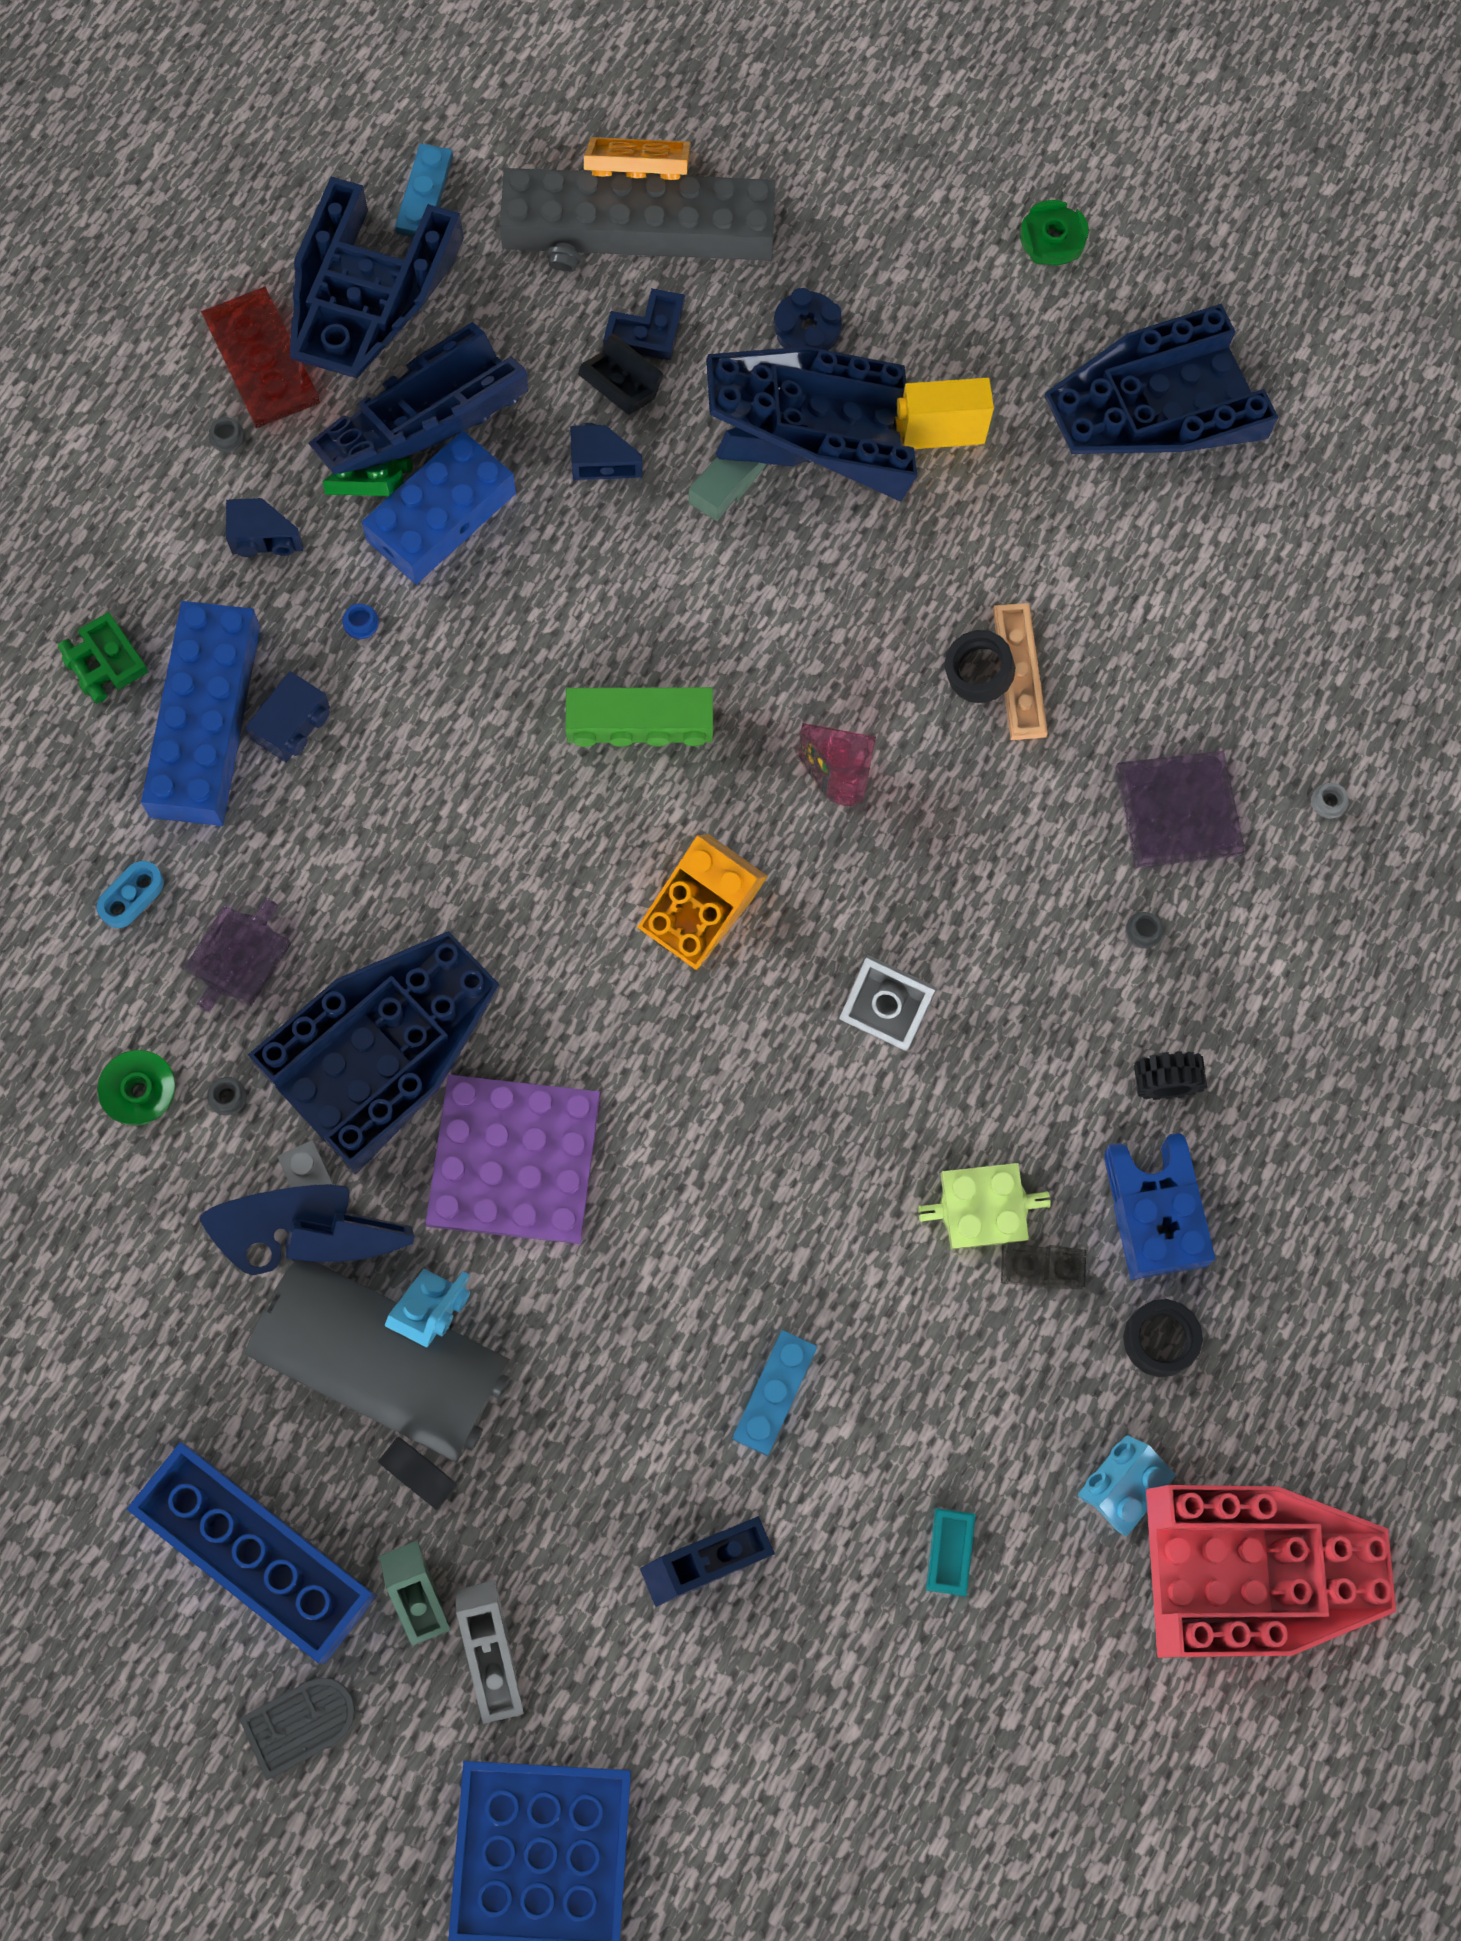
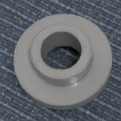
(1333, 791)

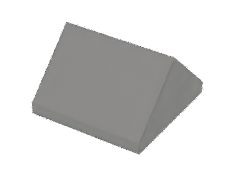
(887, 1003)

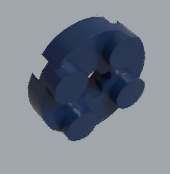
(805, 305)

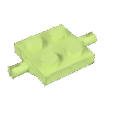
(984, 1206)

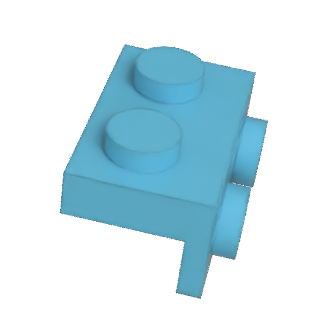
(1122, 1482)

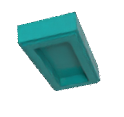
(950, 1552)

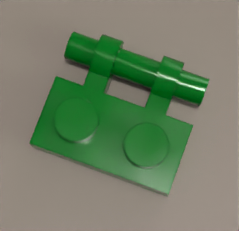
(371, 481)
(112, 651)

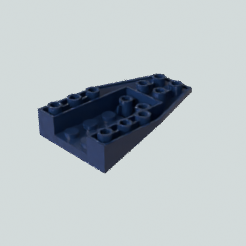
(1163, 392)
(819, 407)
(377, 1044)

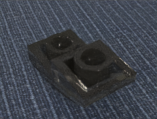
(1043, 1266)

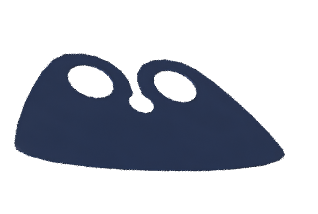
(257, 1217)

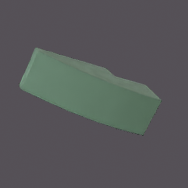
(722, 484)

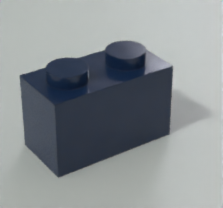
(289, 717)

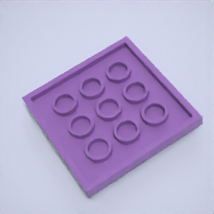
(513, 1159)

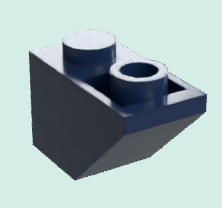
(259, 528)

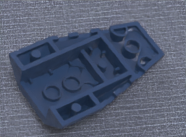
(437, 398)

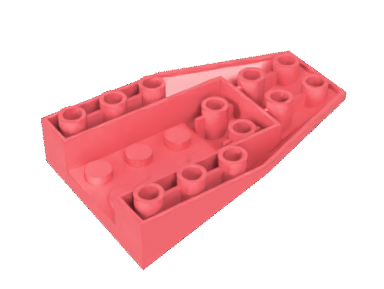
(1260, 1571)

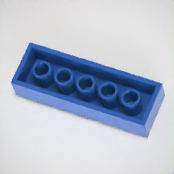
(201, 713)
(252, 1553)

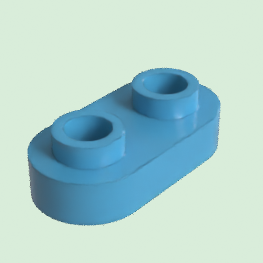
(126, 892)

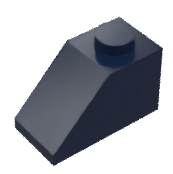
(602, 454)

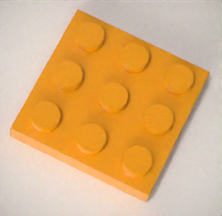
(637, 157)

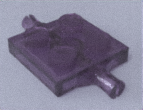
(237, 955)

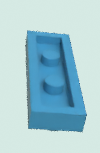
(424, 186)
(774, 1393)

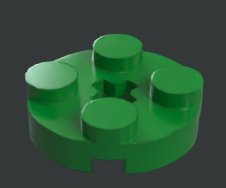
(1049, 249)

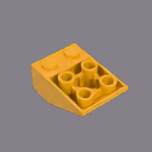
(701, 900)

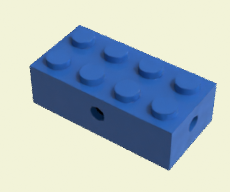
(439, 507)

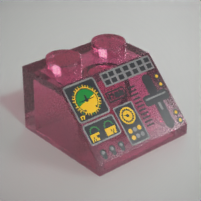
(837, 761)

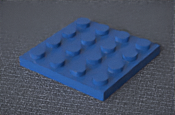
(539, 1853)

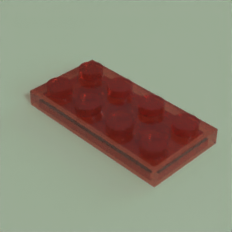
(258, 357)

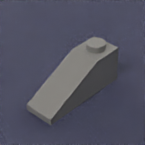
(488, 1651)

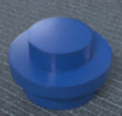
(360, 621)

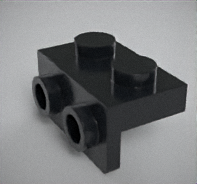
(622, 375)

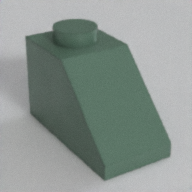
(413, 1593)

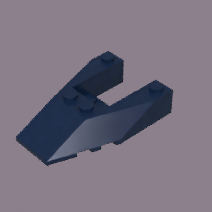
(356, 298)

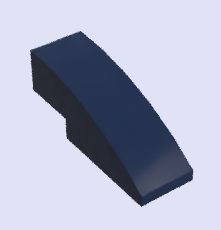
(346, 1239)

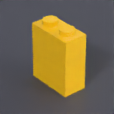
(945, 413)

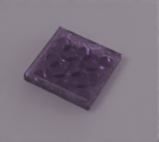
(1179, 809)

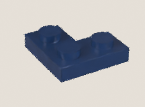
(656, 331)

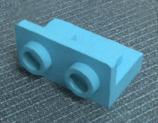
(428, 1307)

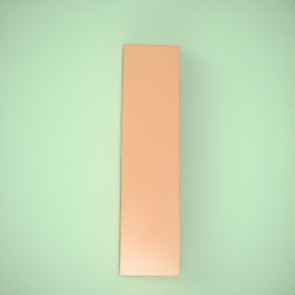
(1024, 696)

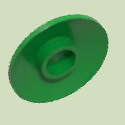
(123, 1075)

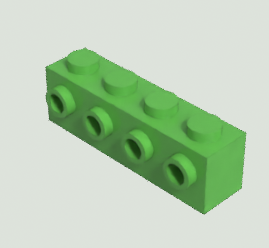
(639, 716)

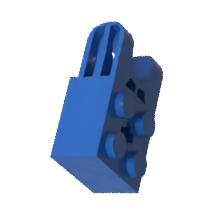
(1159, 1199)

